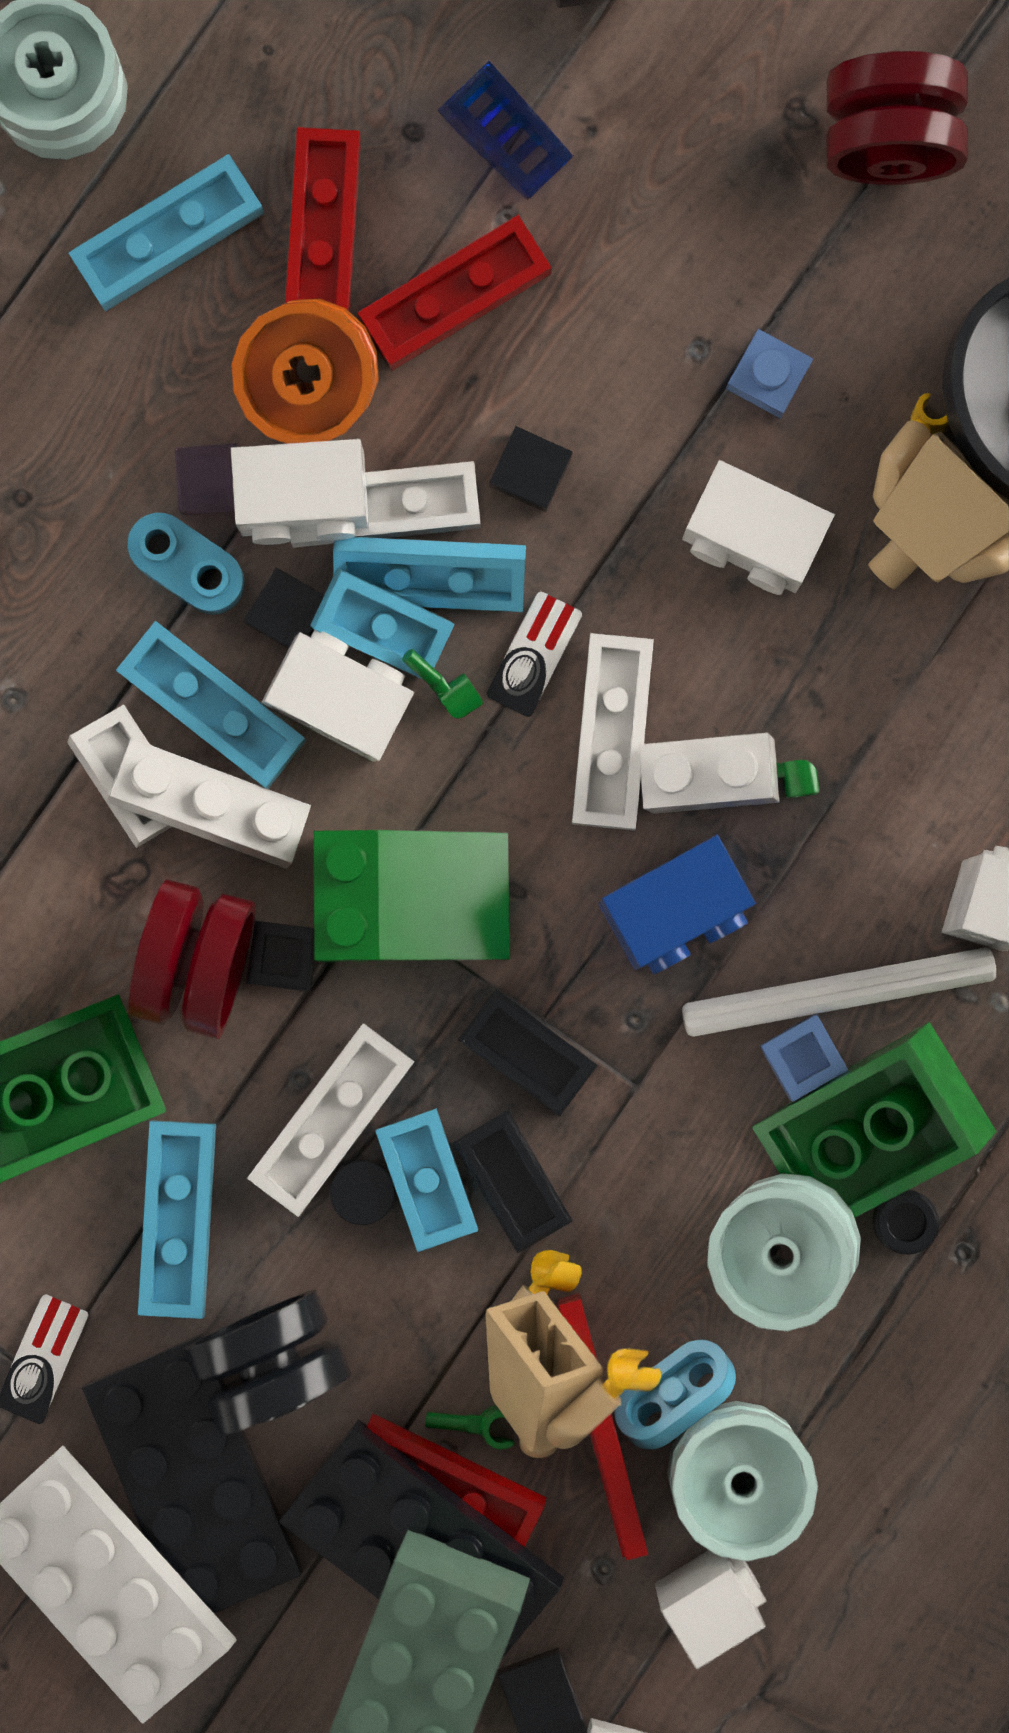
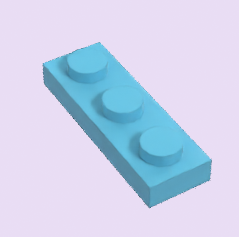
(167, 232)
(438, 571)
(211, 705)
(177, 1219)

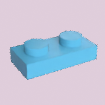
(380, 622)
(427, 1180)

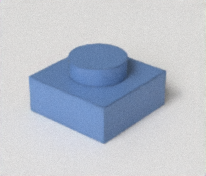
(769, 373)
(803, 1057)

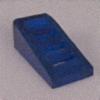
(505, 98)

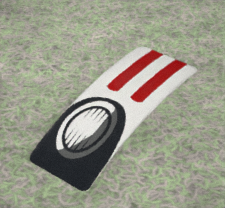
(534, 654)
(42, 1358)

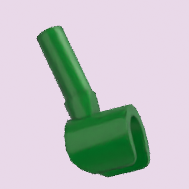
(456, 696)
(799, 778)
(471, 1424)

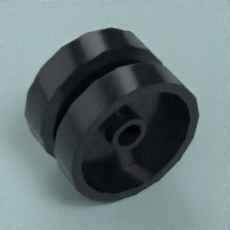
(271, 1370)

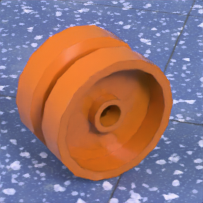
(268, 378)

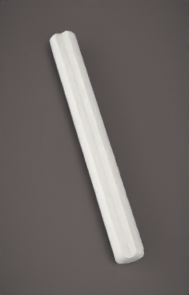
(839, 992)

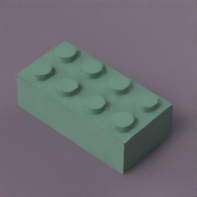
(431, 1643)

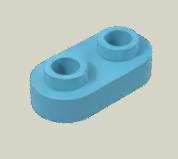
(185, 562)
(677, 1395)

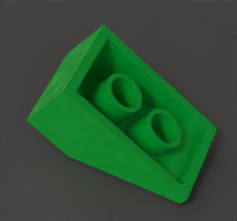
(410, 896)
(71, 1086)
(881, 1123)

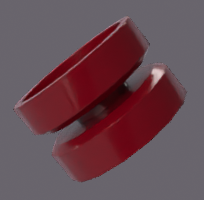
(897, 118)
(181, 956)

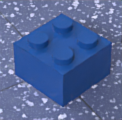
(676, 904)

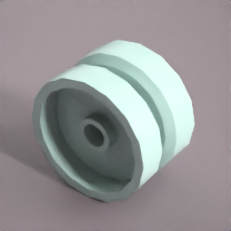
(58, 78)
(748, 1265)
(771, 1507)

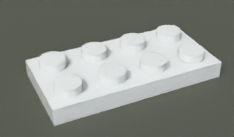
(107, 1586)

